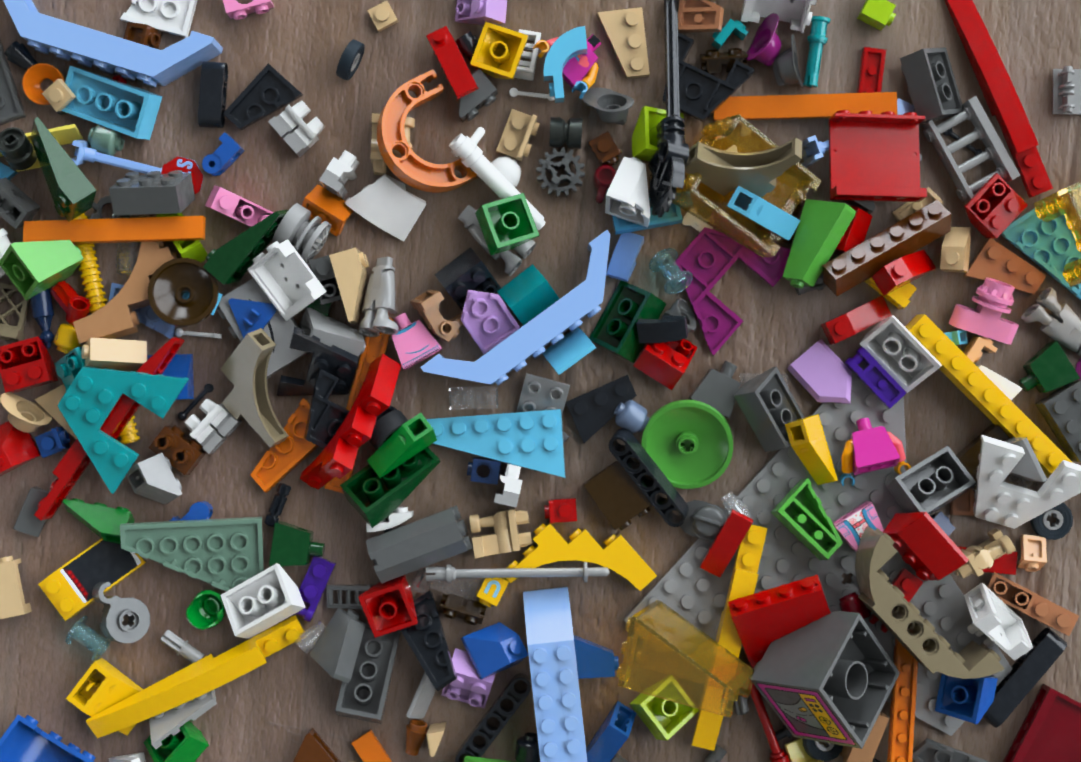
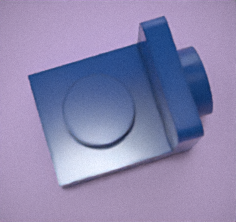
(53, 442)

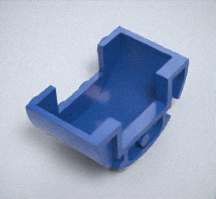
(29, 743)

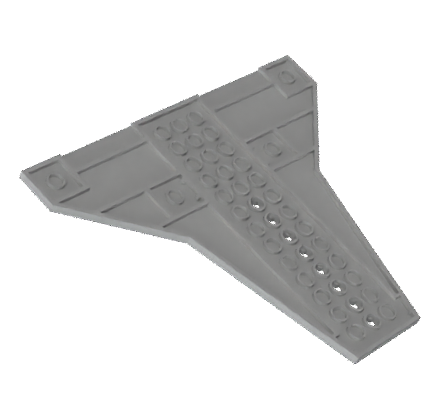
(784, 559)

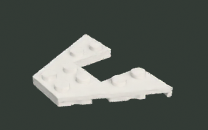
(1010, 503)

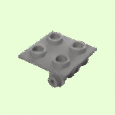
(1066, 91)
(542, 394)

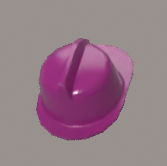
(766, 42)

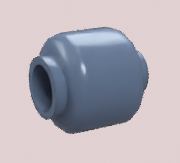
(631, 416)

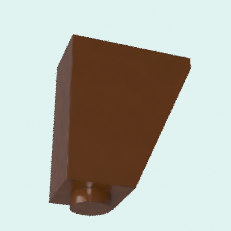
(315, 749)

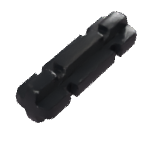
(277, 504)

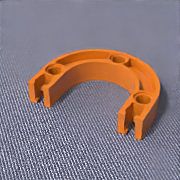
(391, 136)

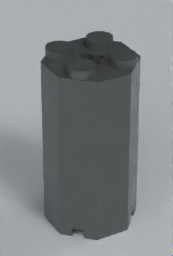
(418, 544)

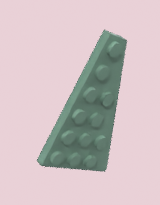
(206, 549)

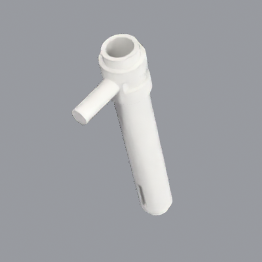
(472, 157)

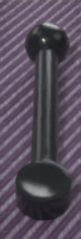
(956, 137)
(208, 388)

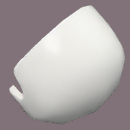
(508, 168)

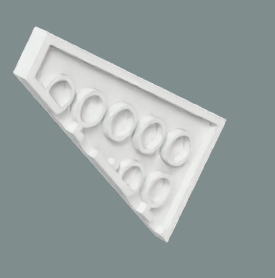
(164, 15)

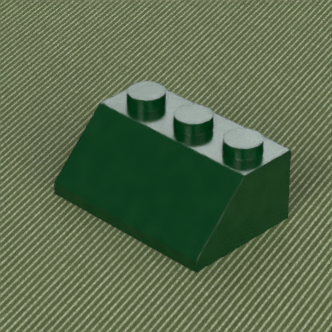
(618, 325)

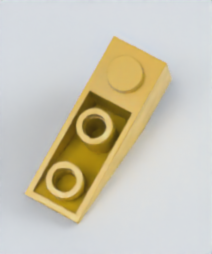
(811, 447)

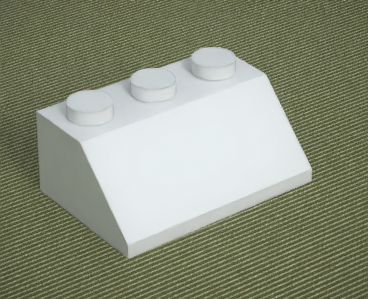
(900, 353)
(262, 602)

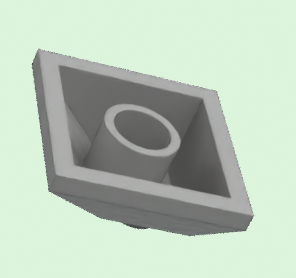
(1029, 466)

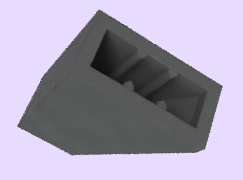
(339, 645)

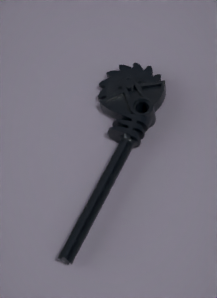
(670, 159)

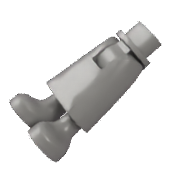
(511, 260)
(379, 301)
(1060, 325)

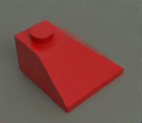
(15, 448)
(389, 606)

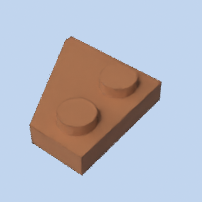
(699, 16)

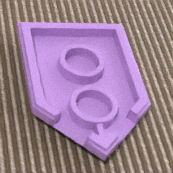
(487, 319)
(823, 374)

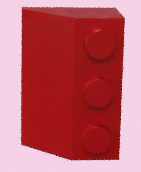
(924, 545)

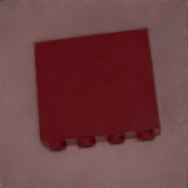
(1049, 730)

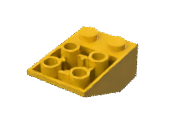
(102, 688)

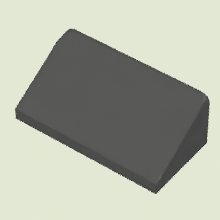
(26, 520)

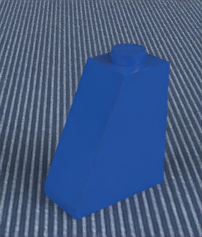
(594, 659)
(611, 734)

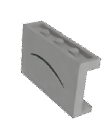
(277, 328)

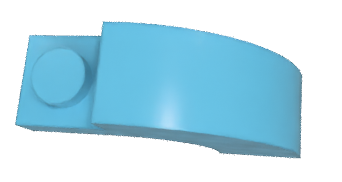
(563, 49)

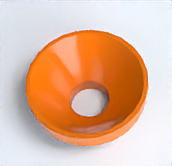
(33, 78)

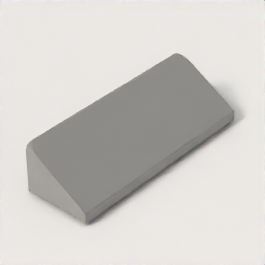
(421, 699)

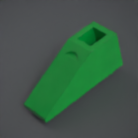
(402, 445)
(100, 518)

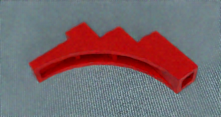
(357, 428)

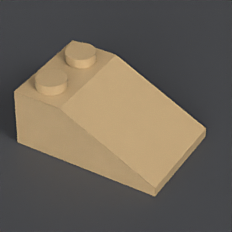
(351, 278)

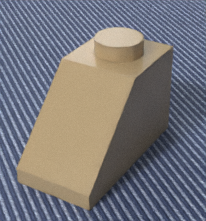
(956, 250)

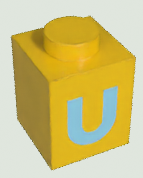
(492, 591)

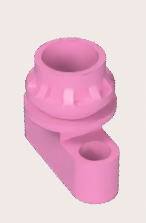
(986, 318)

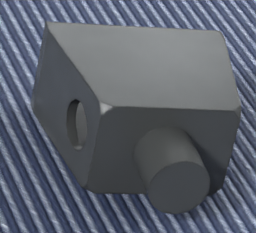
(718, 389)

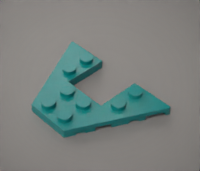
(91, 402)

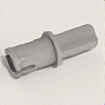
(181, 647)

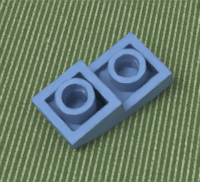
(624, 256)

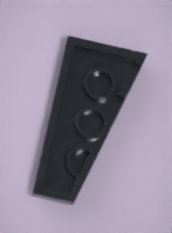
(429, 642)

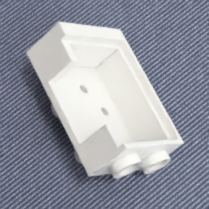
(792, 11)
(286, 279)
(997, 622)

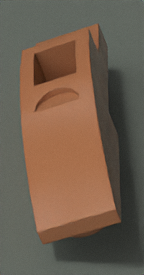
(1033, 604)

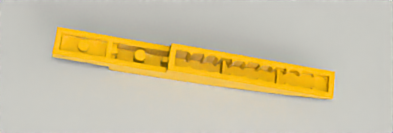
(742, 584)
(196, 679)

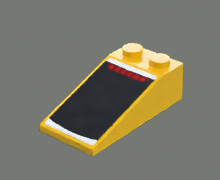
(73, 583)

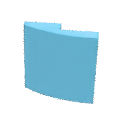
(568, 350)

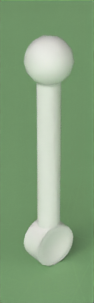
(514, 93)
(179, 332)

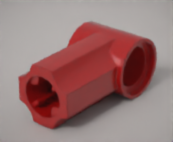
(73, 304)

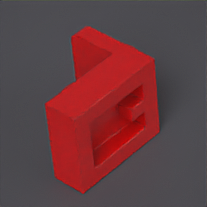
(561, 510)

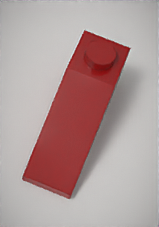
(452, 62)
(903, 271)
(856, 320)

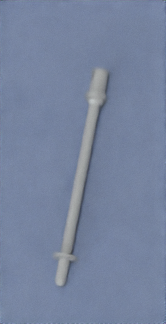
(451, 573)

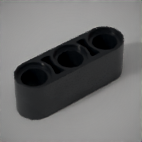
(213, 94)

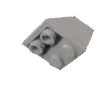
(155, 479)

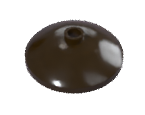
(174, 280)

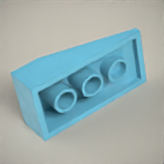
(112, 103)

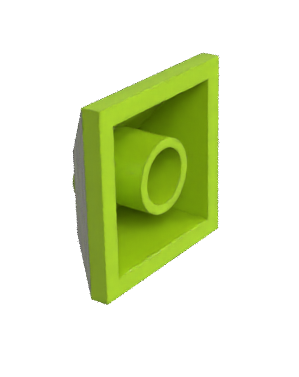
(645, 133)

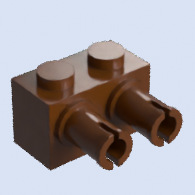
(180, 451)

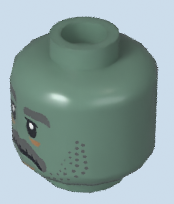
(105, 140)

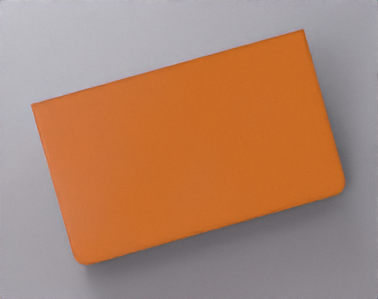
(328, 207)

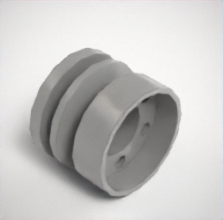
(305, 235)

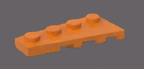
(288, 454)

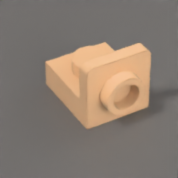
(976, 344)
(1032, 553)

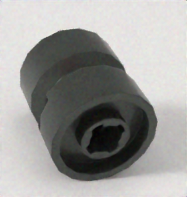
(565, 132)
(17, 149)

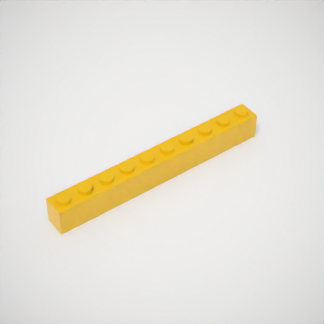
(984, 392)

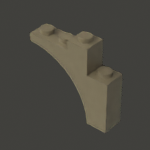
(751, 170)
(250, 396)

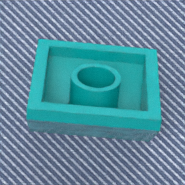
(528, 294)

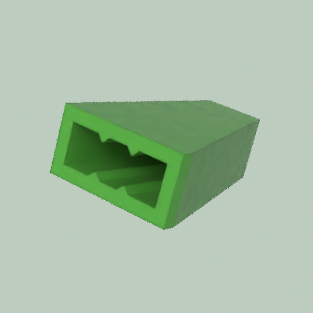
(815, 240)

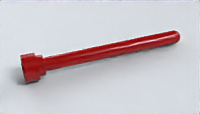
(777, 754)

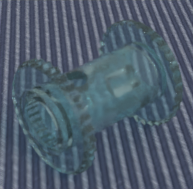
(665, 263)
(88, 638)

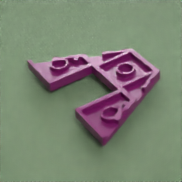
(708, 260)

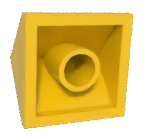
(498, 51)

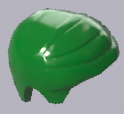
(206, 610)

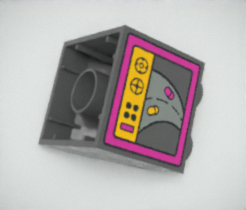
(827, 679)

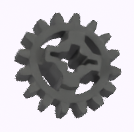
(570, 177)

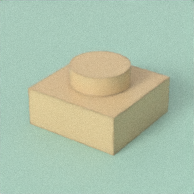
(382, 16)
(59, 95)

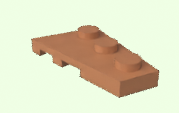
(1003, 265)

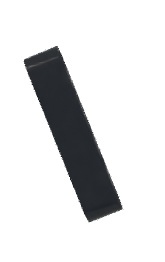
(648, 467)
(1024, 675)
(496, 710)

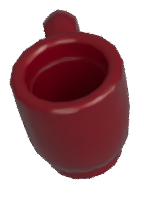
(602, 180)
(852, 603)

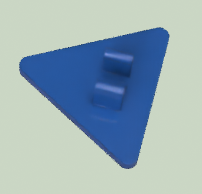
(251, 314)

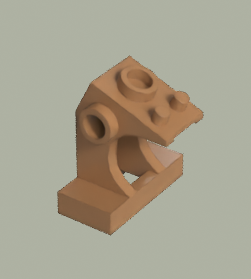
(428, 308)

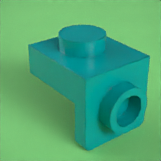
(735, 27)

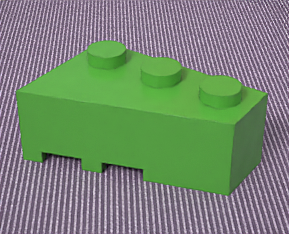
(806, 519)

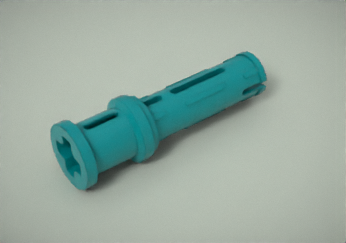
(816, 39)

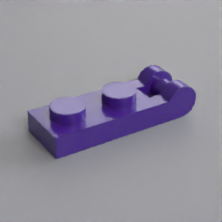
(875, 378)
(314, 585)

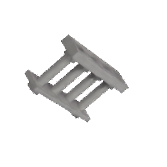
(983, 131)

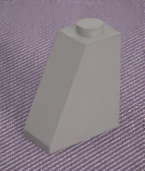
(332, 332)

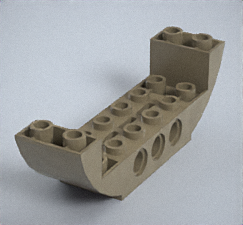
(904, 621)

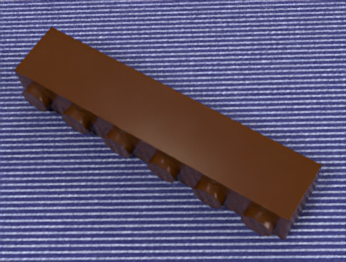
(887, 246)

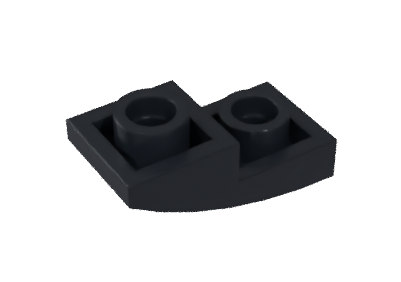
(667, 329)

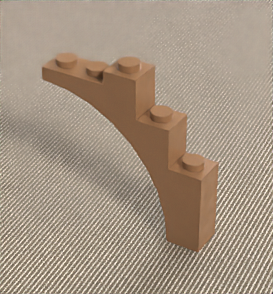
(116, 316)

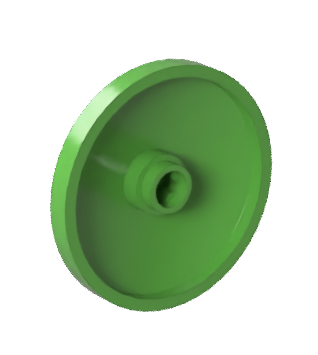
(689, 443)

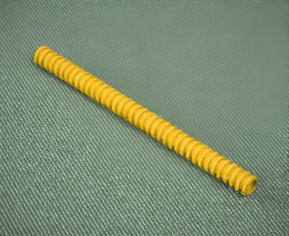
(96, 297)

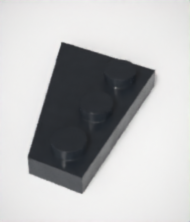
(261, 97)
(597, 407)

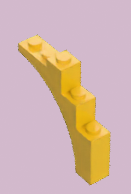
(615, 555)

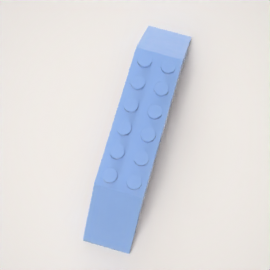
(108, 51)
(537, 333)
(554, 675)

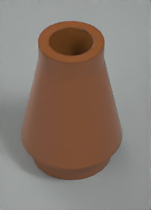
(415, 735)

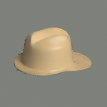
(24, 414)

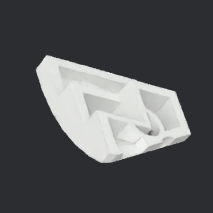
(388, 206)

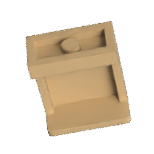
(11, 592)

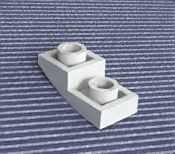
(397, 517)

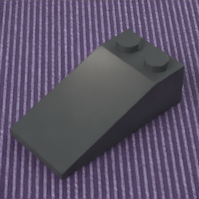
(369, 686)

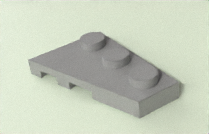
(171, 720)

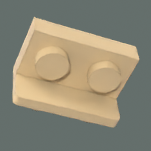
(517, 135)

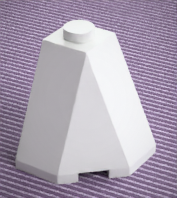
(629, 193)

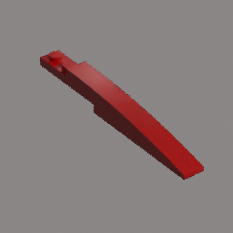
(1000, 95)
(76, 459)

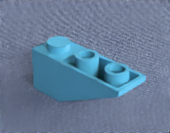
(763, 213)

